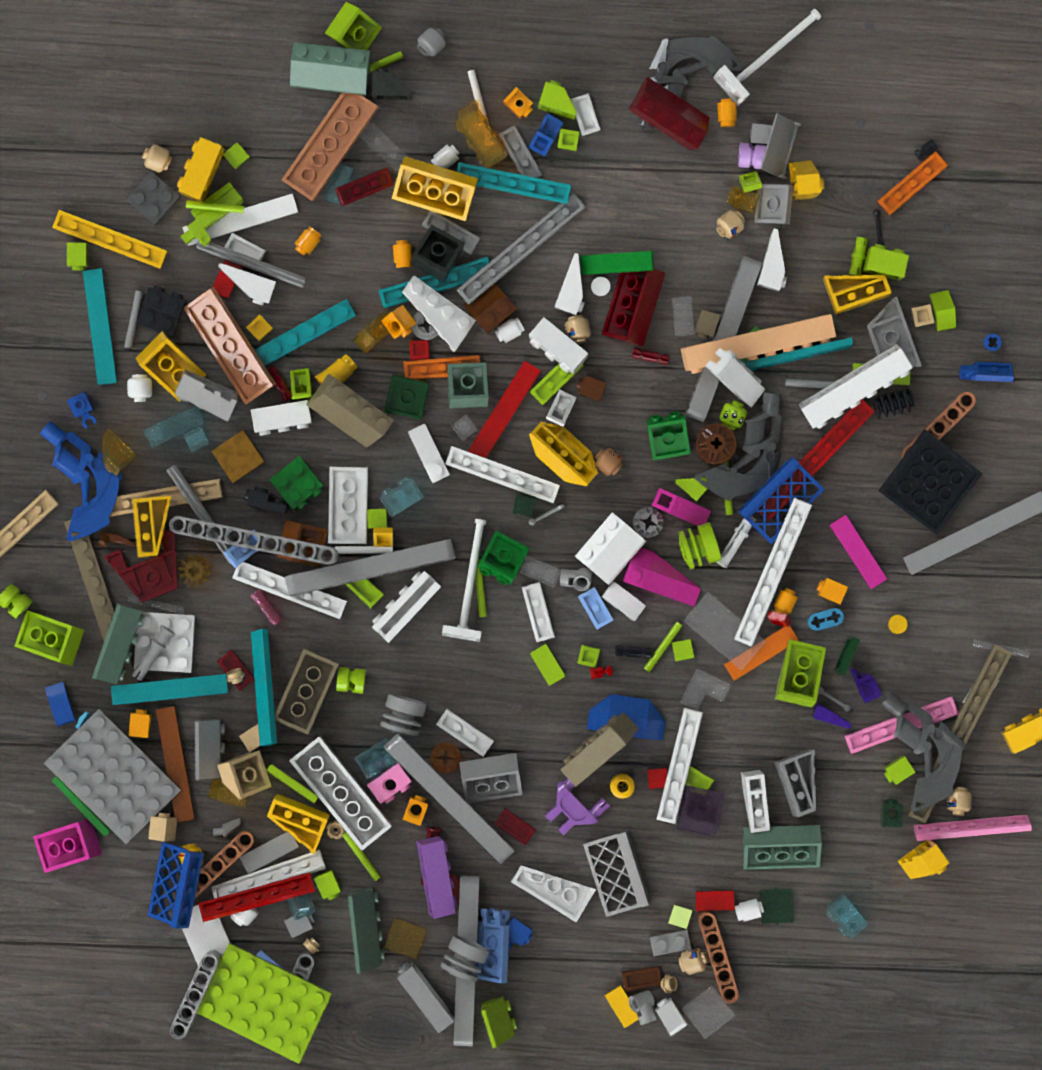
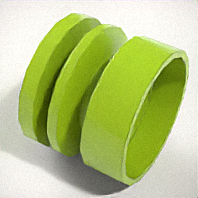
(699, 545)

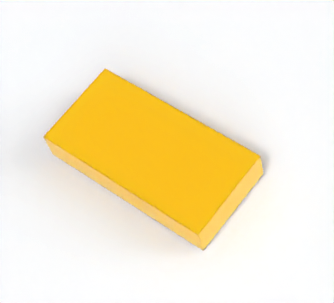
(620, 1004)

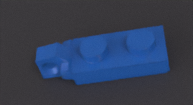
(987, 372)

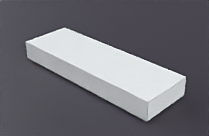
(538, 612)
(465, 732)

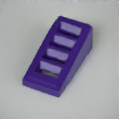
(824, 714)

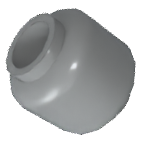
(431, 42)

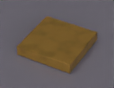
(238, 456)

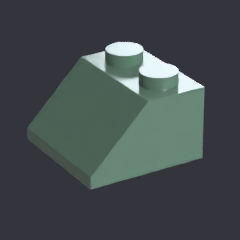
(467, 385)

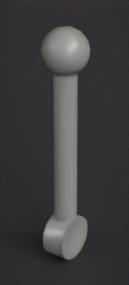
(532, 521)
(847, 707)

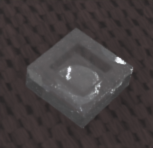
(464, 427)

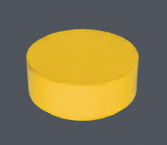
(897, 624)

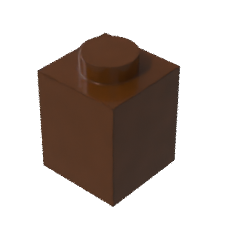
(590, 388)

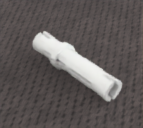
(735, 542)

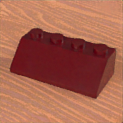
(670, 114)
(633, 306)

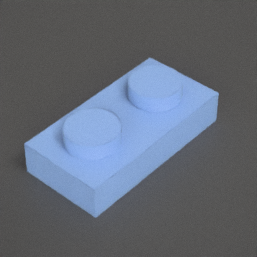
(238, 554)
(595, 608)

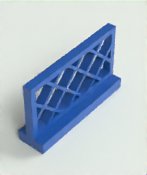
(769, 488)
(185, 888)

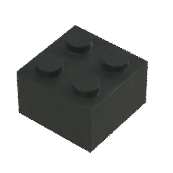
(437, 253)

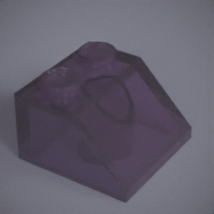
(700, 811)

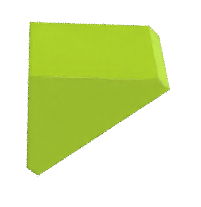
(943, 310)
(301, 384)
(691, 487)

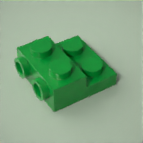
(668, 436)
(297, 483)
(503, 558)

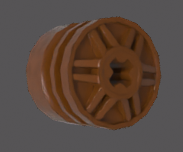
(707, 452)

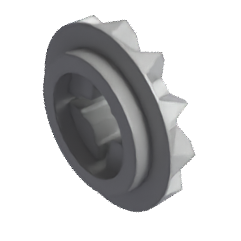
(420, 331)
(640, 527)

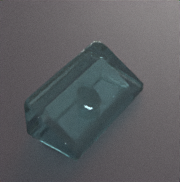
(341, 176)
(301, 906)

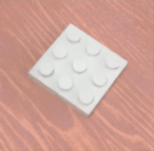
(179, 650)

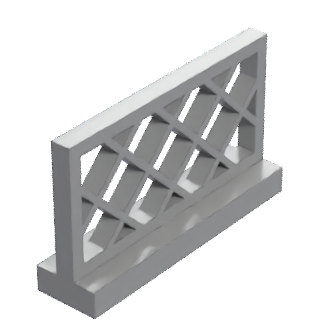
(633, 869)

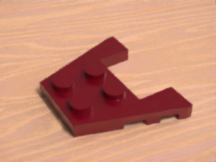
(152, 576)

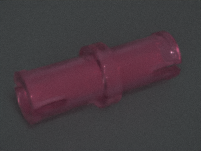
(266, 607)

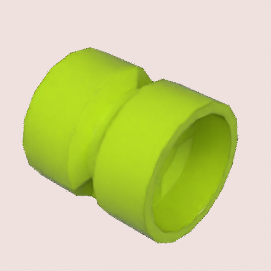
(14, 601)
(351, 680)

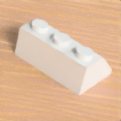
(610, 548)

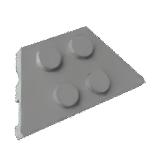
(891, 329)

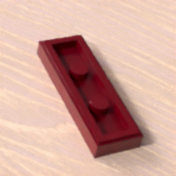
(364, 186)

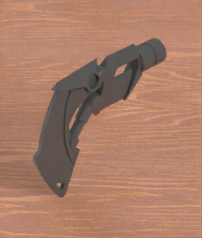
(708, 51)
(727, 481)
(937, 784)

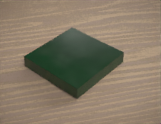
(407, 396)
(846, 655)

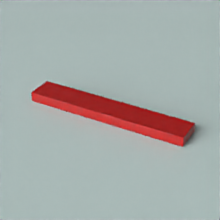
(504, 410)
(256, 897)

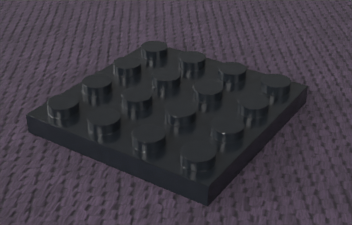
(930, 482)

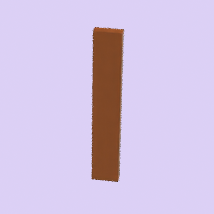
(175, 762)

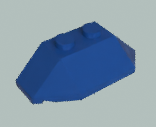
(639, 710)

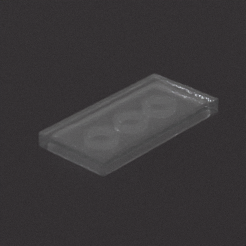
(719, 628)

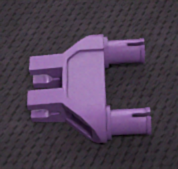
(573, 808)

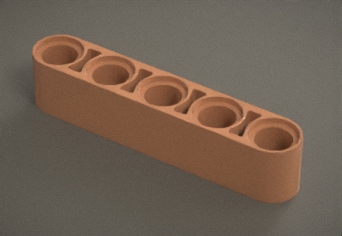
(943, 418)
(224, 859)
(722, 965)

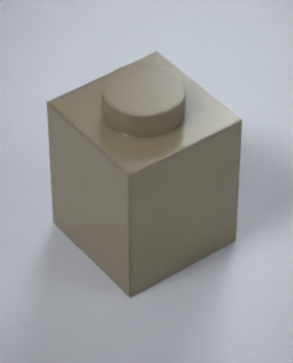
(706, 324)

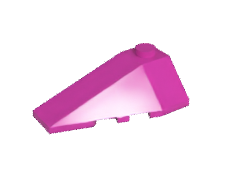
(656, 575)

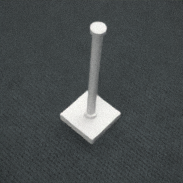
(732, 84)
(462, 630)

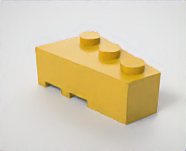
(805, 180)
(855, 291)
(149, 523)
(299, 820)

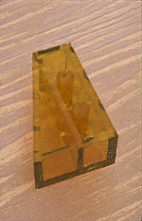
(480, 135)

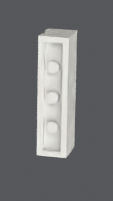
(736, 377)
(408, 604)

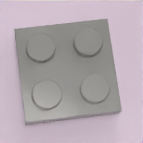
(774, 204)

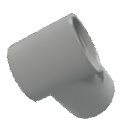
(567, 574)
(642, 1005)

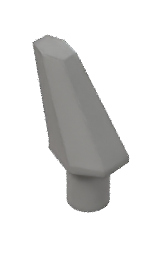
(227, 828)

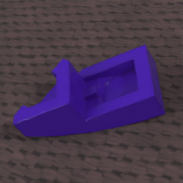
(866, 686)

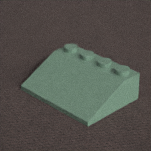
(365, 928)

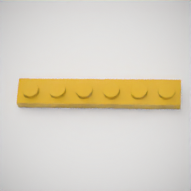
(109, 239)

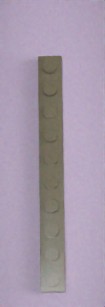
(97, 591)
(972, 707)

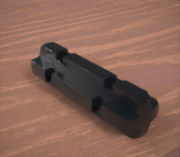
(631, 651)

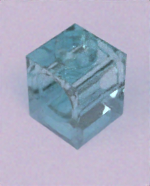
(196, 439)

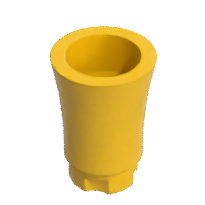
(340, 369)

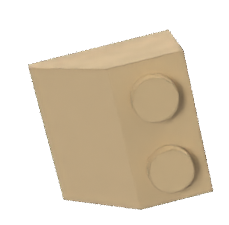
(245, 774)

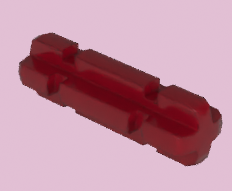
(650, 356)
(280, 384)

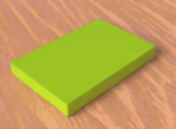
(290, 782)

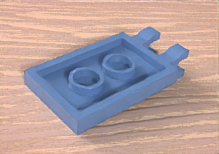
(495, 937)

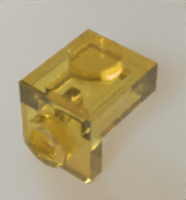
(743, 201)

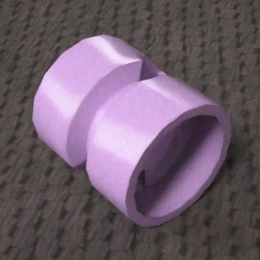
(751, 155)

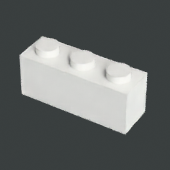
(557, 346)
(281, 417)

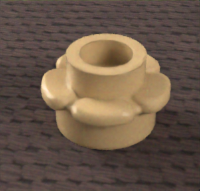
(235, 675)
(331, 833)
(311, 945)
(669, 983)

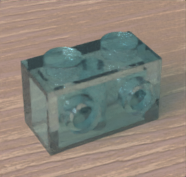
(401, 497)
(375, 759)
(846, 915)

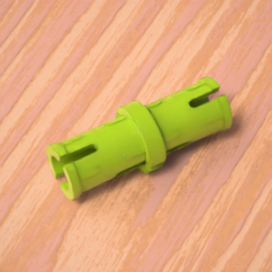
(858, 256)

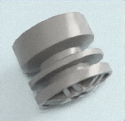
(403, 715)
(464, 959)

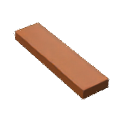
(912, 183)
(434, 367)
(774, 644)

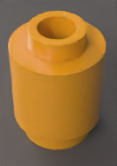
(727, 113)
(307, 241)
(402, 253)
(785, 601)

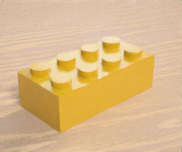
(435, 188)

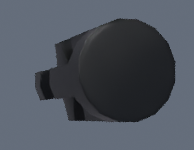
(927, 149)

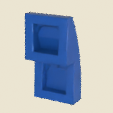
(546, 134)
(60, 704)

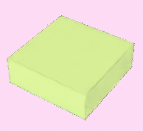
(680, 916)

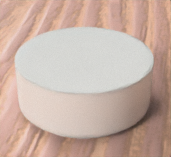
(600, 286)

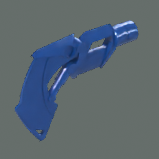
(96, 513)

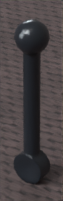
(876, 213)

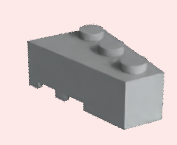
(206, 394)
(798, 781)

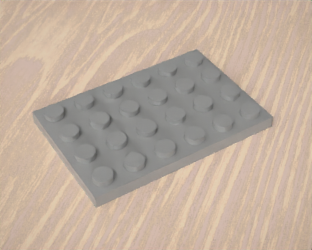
(112, 776)

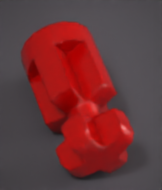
(599, 672)

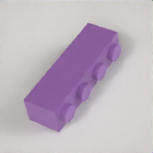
(436, 877)

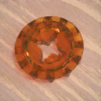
(438, 751)

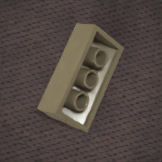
(349, 411)

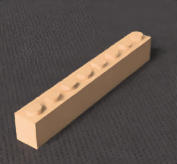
(761, 342)

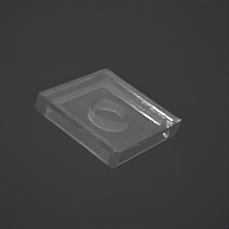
(708, 1012)

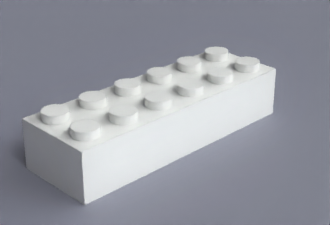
(855, 386)
(341, 792)

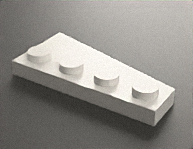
(439, 312)
(560, 894)

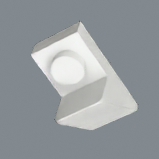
(561, 408)

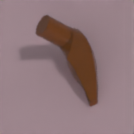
(112, 537)

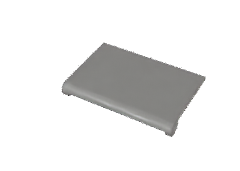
(780, 146)

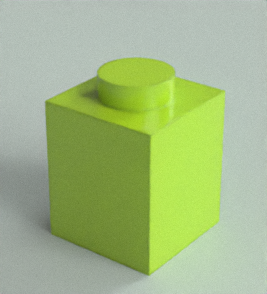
(77, 256)
(898, 770)
(328, 884)

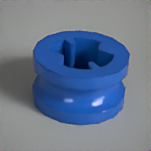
(986, 342)

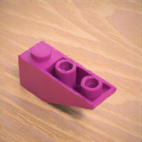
(680, 507)

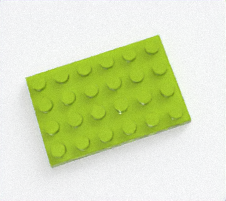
(264, 1003)

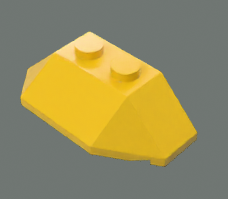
(563, 453)

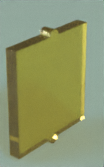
(405, 938)

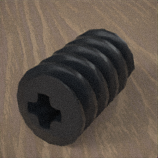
(893, 403)

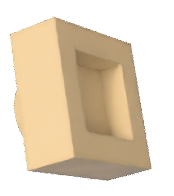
(922, 315)

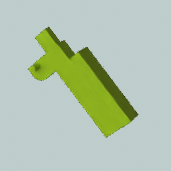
(208, 218)

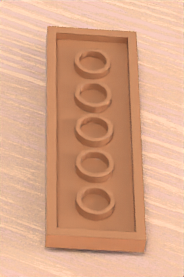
(329, 144)
(229, 345)

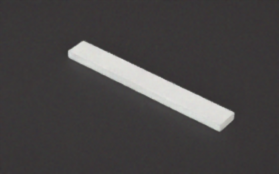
(773, 572)

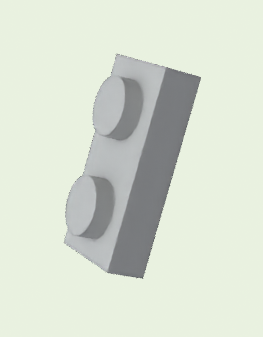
(670, 942)

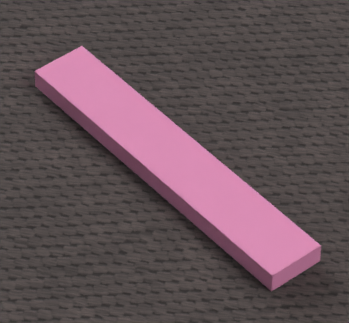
(886, 729)
(972, 827)

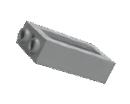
(425, 996)

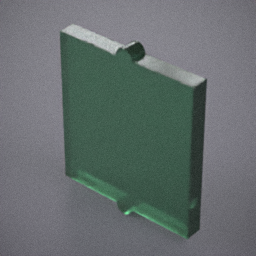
(776, 906)

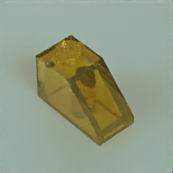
(372, 334)
(115, 453)
(222, 793)

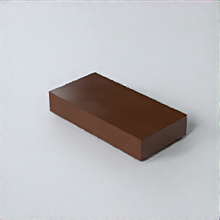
(641, 978)

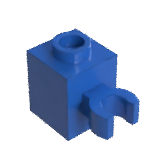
(81, 407)
(518, 932)

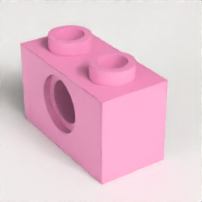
(395, 773)

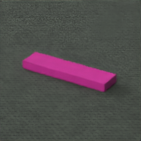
(858, 552)

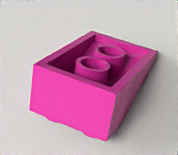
(67, 845)

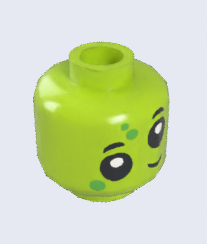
(733, 415)

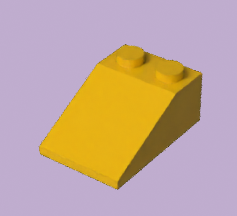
(167, 362)

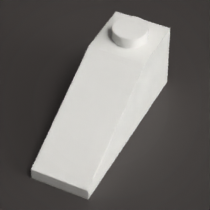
(773, 267)
(252, 285)
(571, 292)
(428, 453)
(755, 800)
(670, 1015)

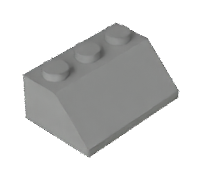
(208, 748)
(490, 778)

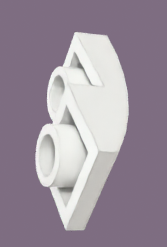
(624, 601)

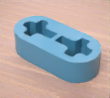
(827, 623)

